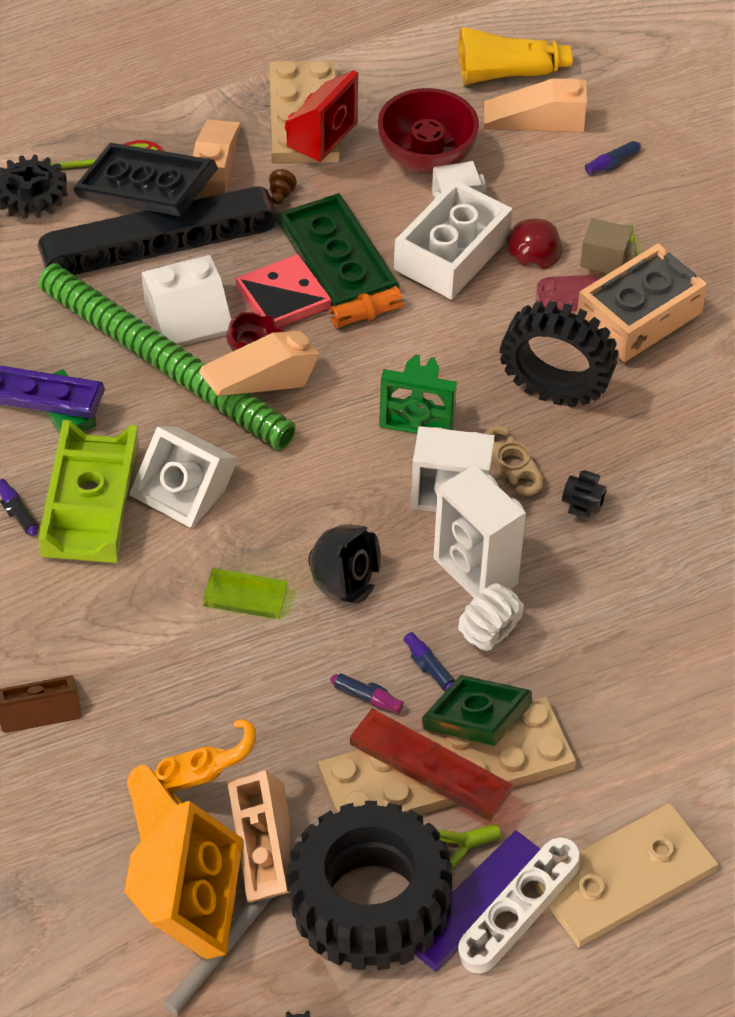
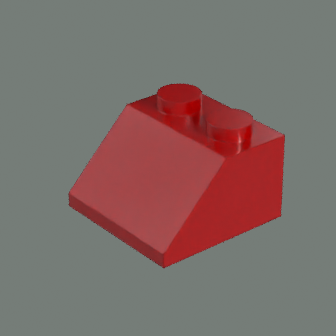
(324, 117)

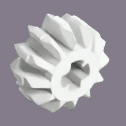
(490, 616)

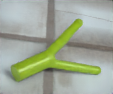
(469, 839)

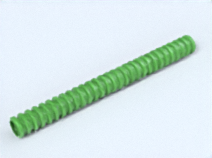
(163, 354)

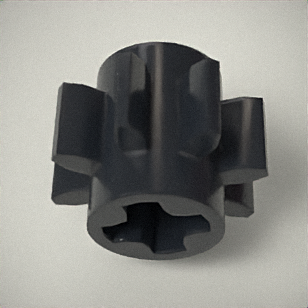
(584, 494)

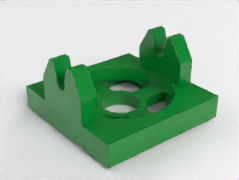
(419, 380)

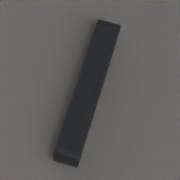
(157, 234)

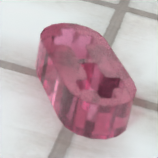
(565, 289)

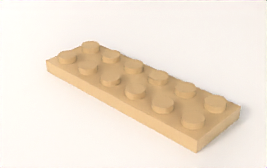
(525, 754)

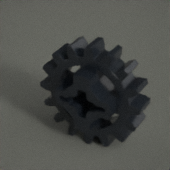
(32, 186)

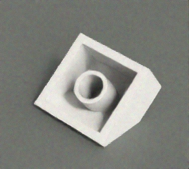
(187, 301)
(182, 475)

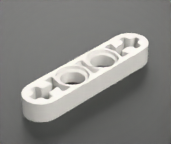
(514, 901)

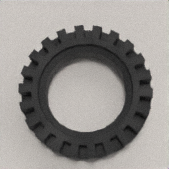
(570, 329)

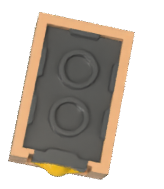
(644, 300)

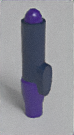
(612, 159)
(427, 662)

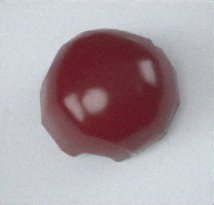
(535, 242)
(248, 328)

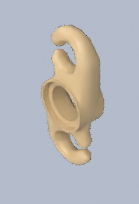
(525, 470)

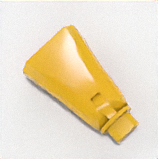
(493, 56)

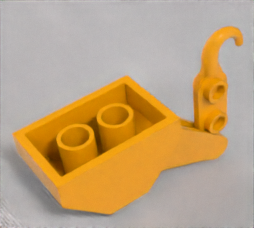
(186, 859)

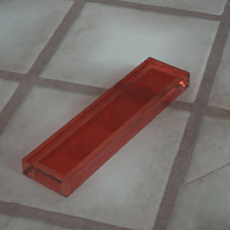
(431, 764)

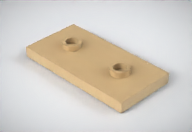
(630, 874)

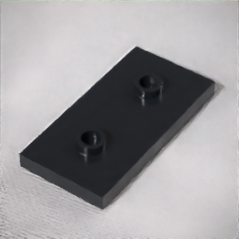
(145, 179)

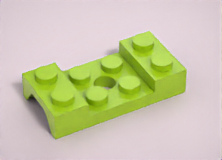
(82, 521)

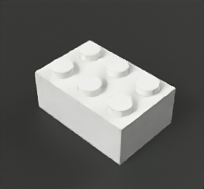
(452, 239)
(478, 531)

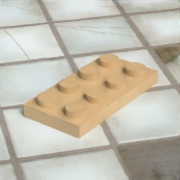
(289, 88)

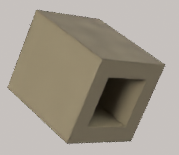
(607, 246)

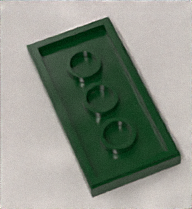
(336, 249)

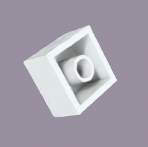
(442, 455)

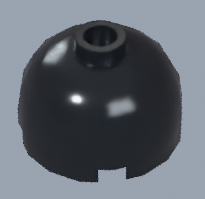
(345, 562)

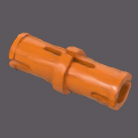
(366, 307)

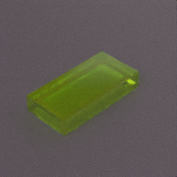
(245, 593)

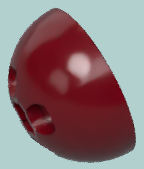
(427, 128)

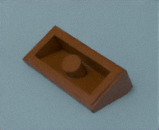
(39, 704)

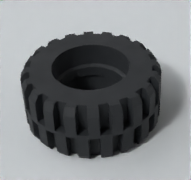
(370, 931)

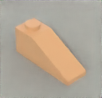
(540, 107)
(218, 142)
(266, 364)
(264, 824)

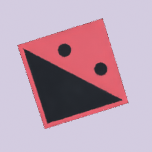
(284, 291)

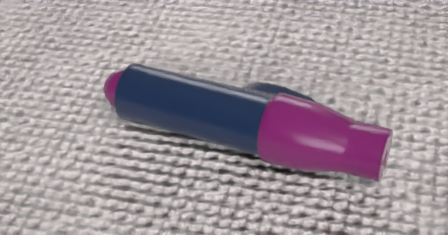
(370, 692)

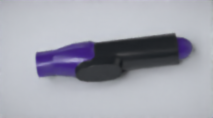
(15, 507)

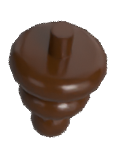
(281, 185)

